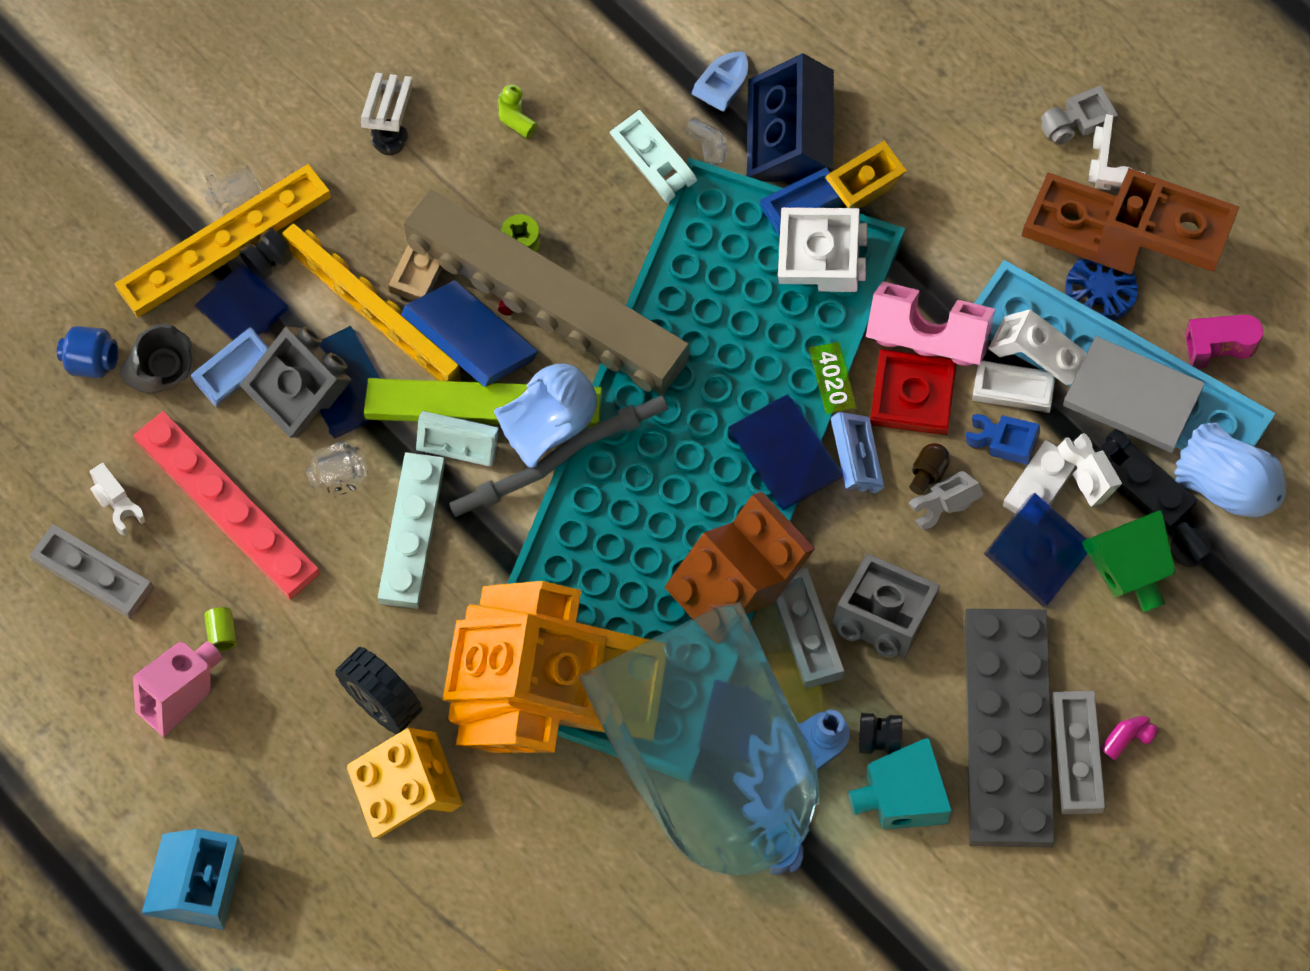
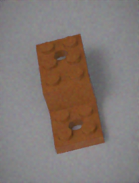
(1141, 215)

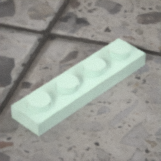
(411, 530)

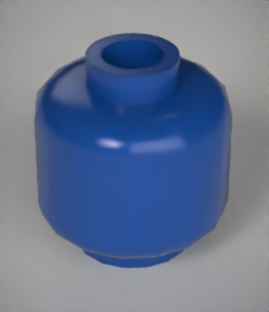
(88, 352)

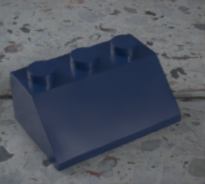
(790, 121)

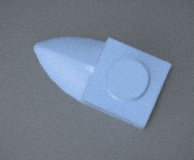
(722, 80)

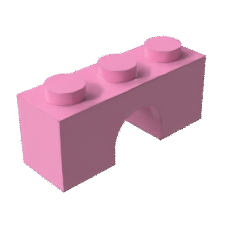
(897, 321)

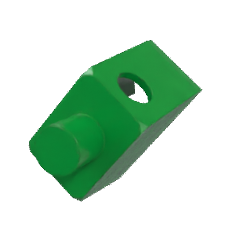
(1134, 558)

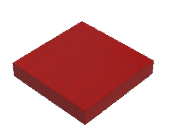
(913, 392)

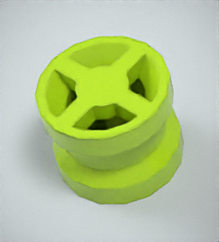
(523, 224)

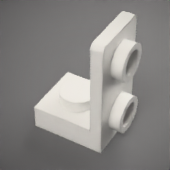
(1105, 178)
(1040, 342)

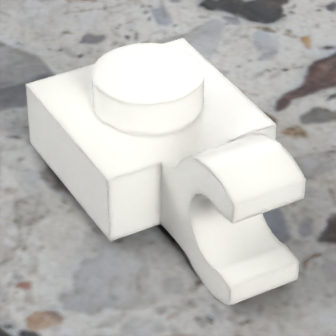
(1093, 472)
(110, 492)

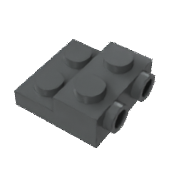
(296, 379)
(884, 606)

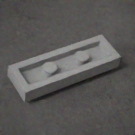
(91, 571)
(808, 632)
(1078, 752)

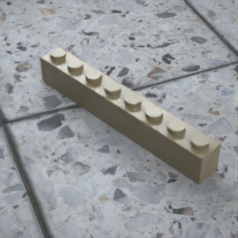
(546, 293)

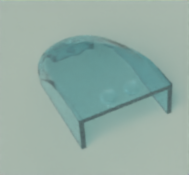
(710, 742)

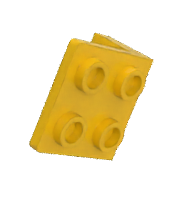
(403, 780)

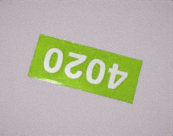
(832, 377)

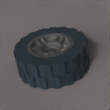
(378, 690)

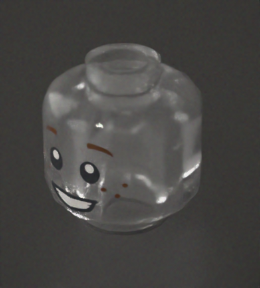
(337, 469)

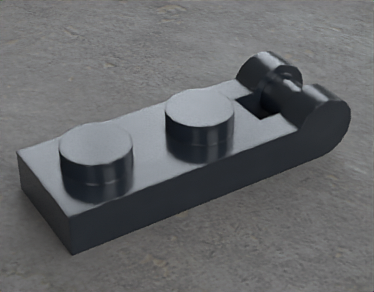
(1146, 481)

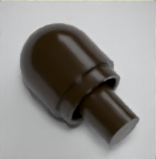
(929, 467)

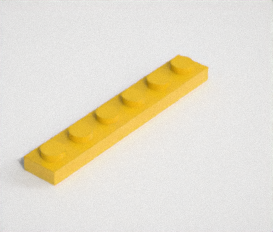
(222, 240)
(364, 299)

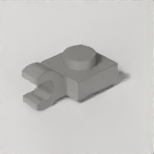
(949, 495)

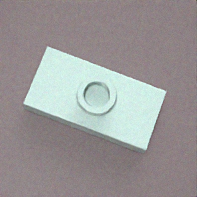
(457, 438)

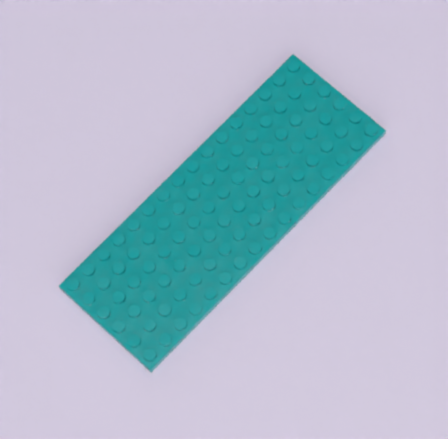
(642, 498)

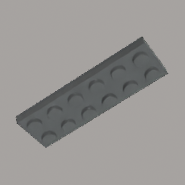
(1008, 728)

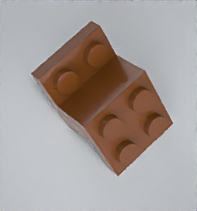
(741, 561)

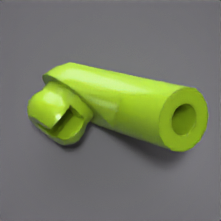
(511, 111)

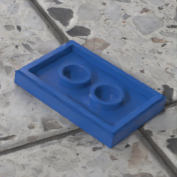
(469, 333)

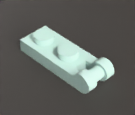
(652, 155)

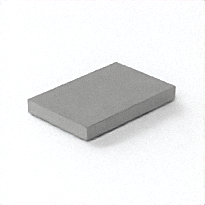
(1133, 394)

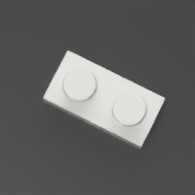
(1044, 476)

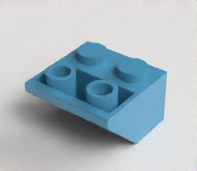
(194, 877)

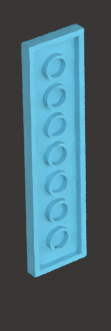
(1016, 291)

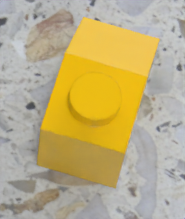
(867, 176)

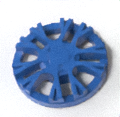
(1102, 288)

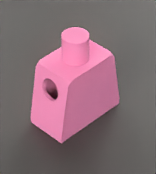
(174, 685)

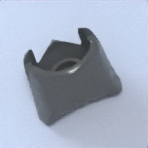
(158, 359)

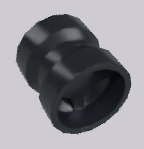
(269, 252)
(880, 733)

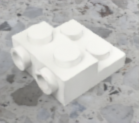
(822, 248)

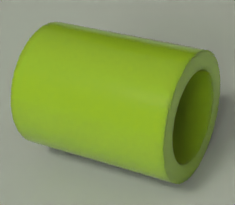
(220, 628)

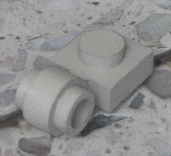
(1083, 111)

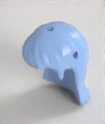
(549, 412)
(1231, 472)

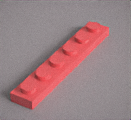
(226, 505)

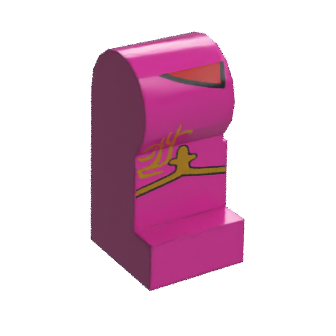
(1222, 337)

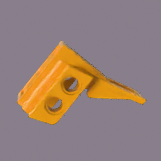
(521, 665)

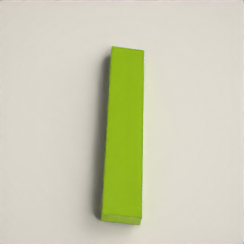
(461, 400)

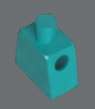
(904, 789)

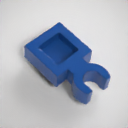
(1008, 439)

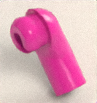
(1125, 732)

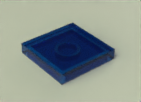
(1038, 549)

